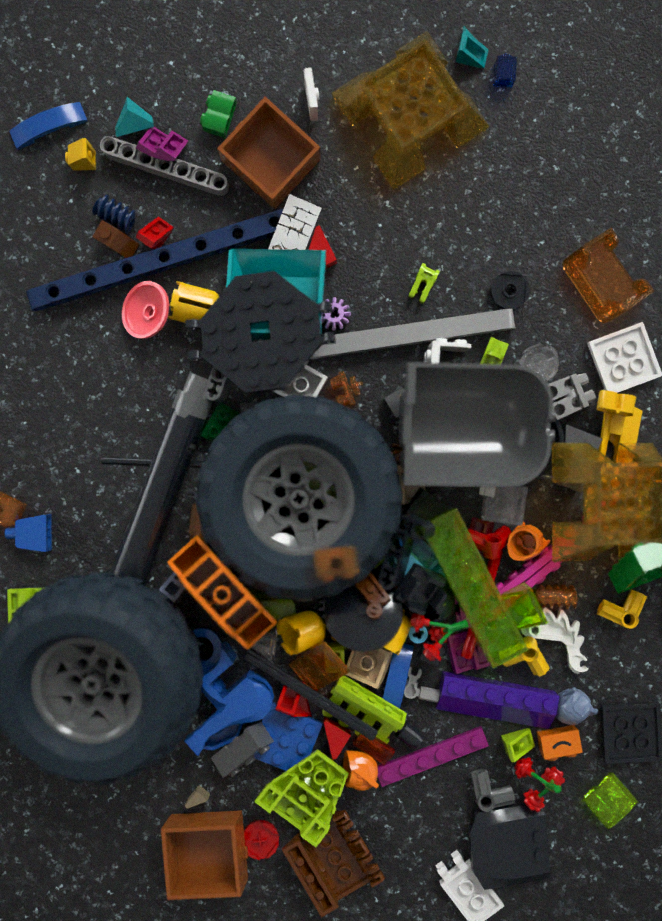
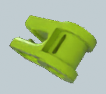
(424, 275)

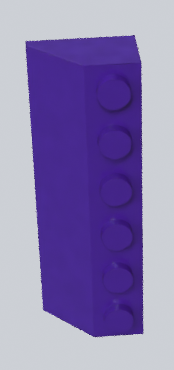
(497, 700)

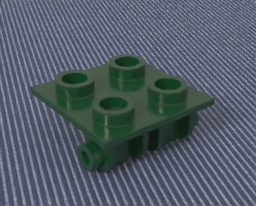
(218, 421)

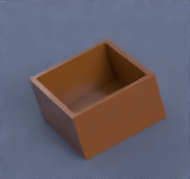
(269, 153)
(204, 855)

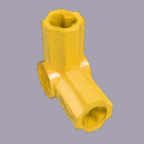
(616, 614)
(533, 658)

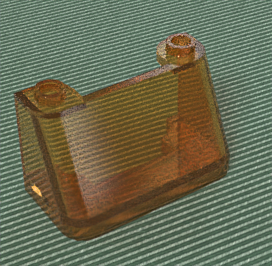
(604, 279)

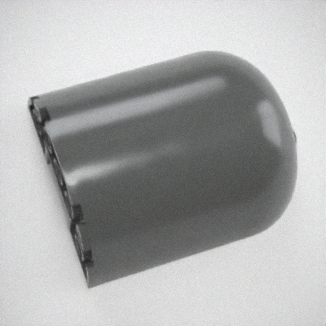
(474, 424)

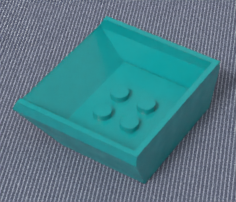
(299, 267)

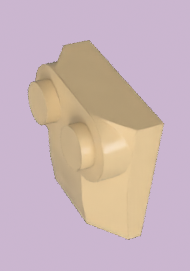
(369, 666)

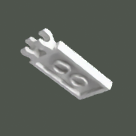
(467, 891)

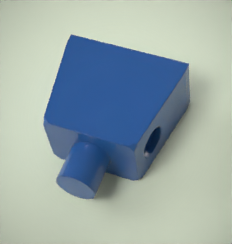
(32, 533)

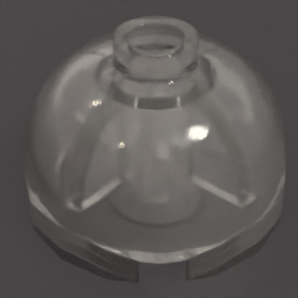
(542, 360)

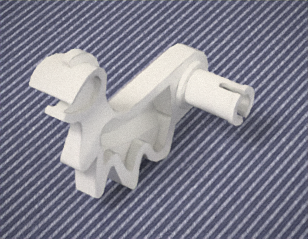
(560, 630)

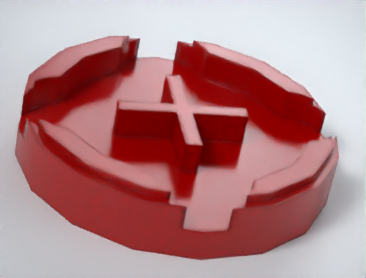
(261, 839)

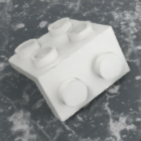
(433, 353)

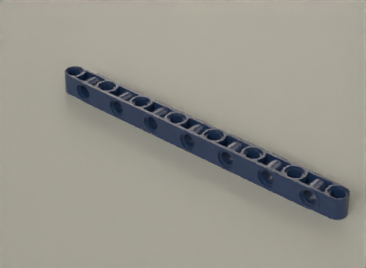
(150, 262)

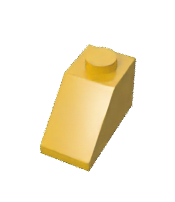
(81, 155)

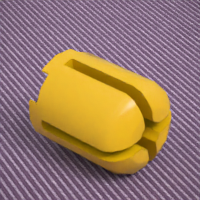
(194, 296)

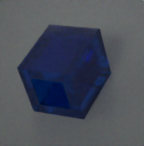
(505, 70)

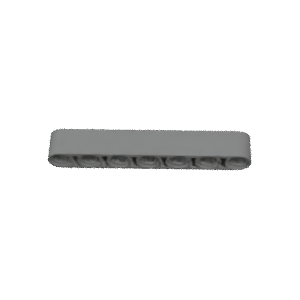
(172, 173)

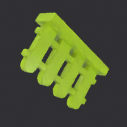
(371, 704)

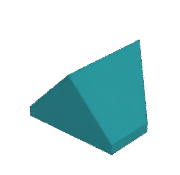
(471, 51)
(132, 119)

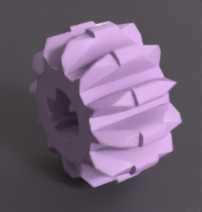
(341, 315)

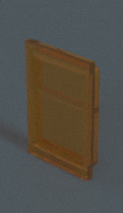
(319, 666)

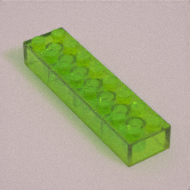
(474, 589)

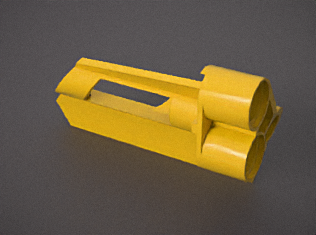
(620, 420)

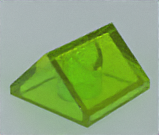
(524, 606)

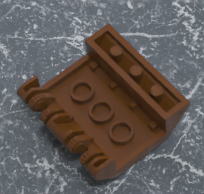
(333, 866)

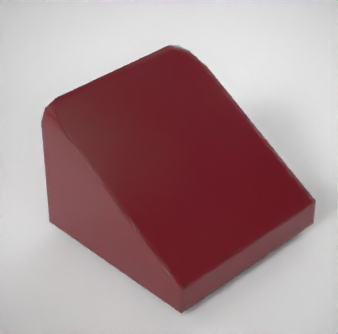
(481, 526)

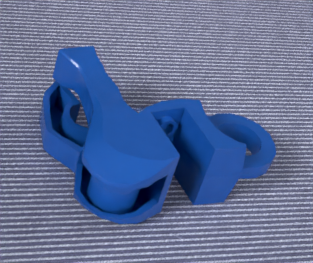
(241, 703)

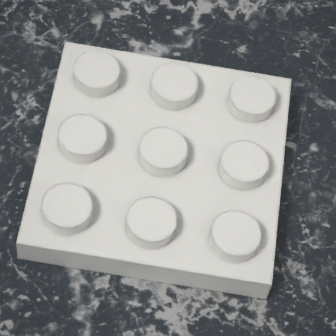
(625, 358)

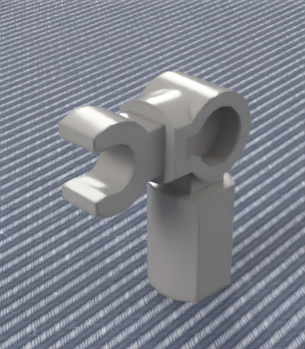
(423, 693)

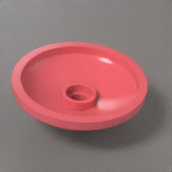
(145, 310)

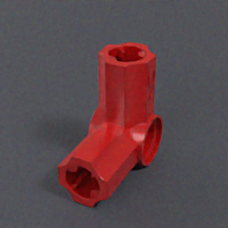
(491, 543)

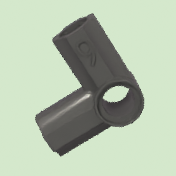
(497, 797)

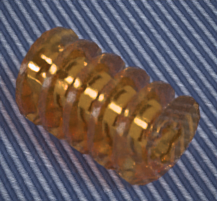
(556, 595)

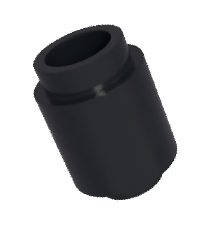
(410, 735)

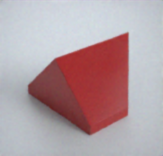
(292, 703)

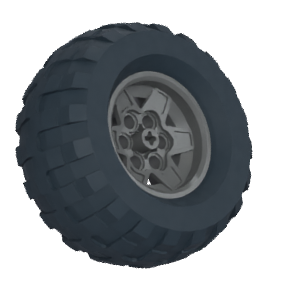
(284, 435)
(53, 711)

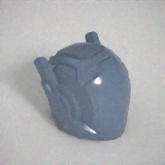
(574, 707)

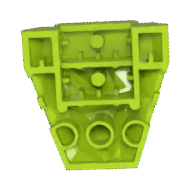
(306, 795)

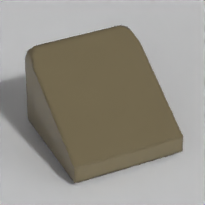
(198, 796)

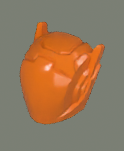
(526, 542)
(361, 770)

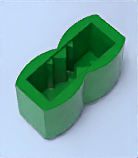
(219, 113)

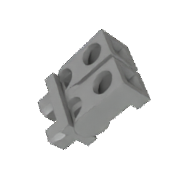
(571, 393)

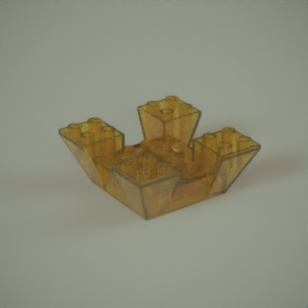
(379, 91)
(618, 499)

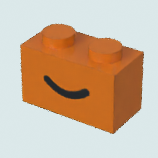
(559, 742)

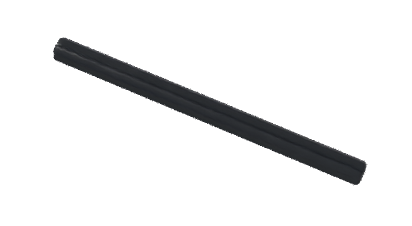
(310, 694)

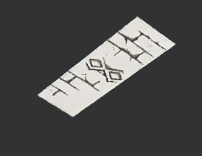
(295, 225)

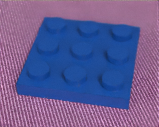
(292, 738)

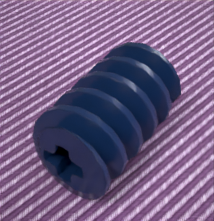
(114, 214)

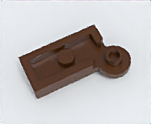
(374, 595)

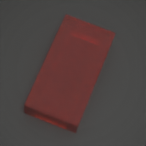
(375, 748)

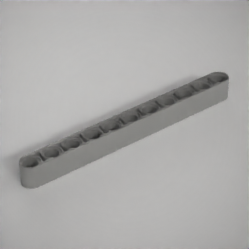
(418, 333)

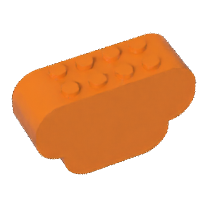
(221, 593)

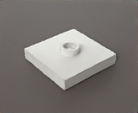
(311, 93)

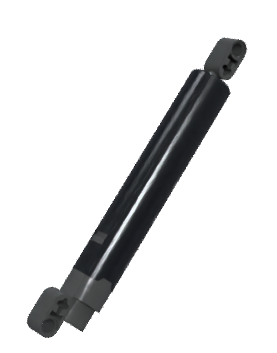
(167, 474)

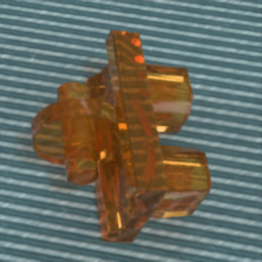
(341, 380)

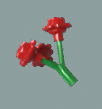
(438, 631)
(550, 778)

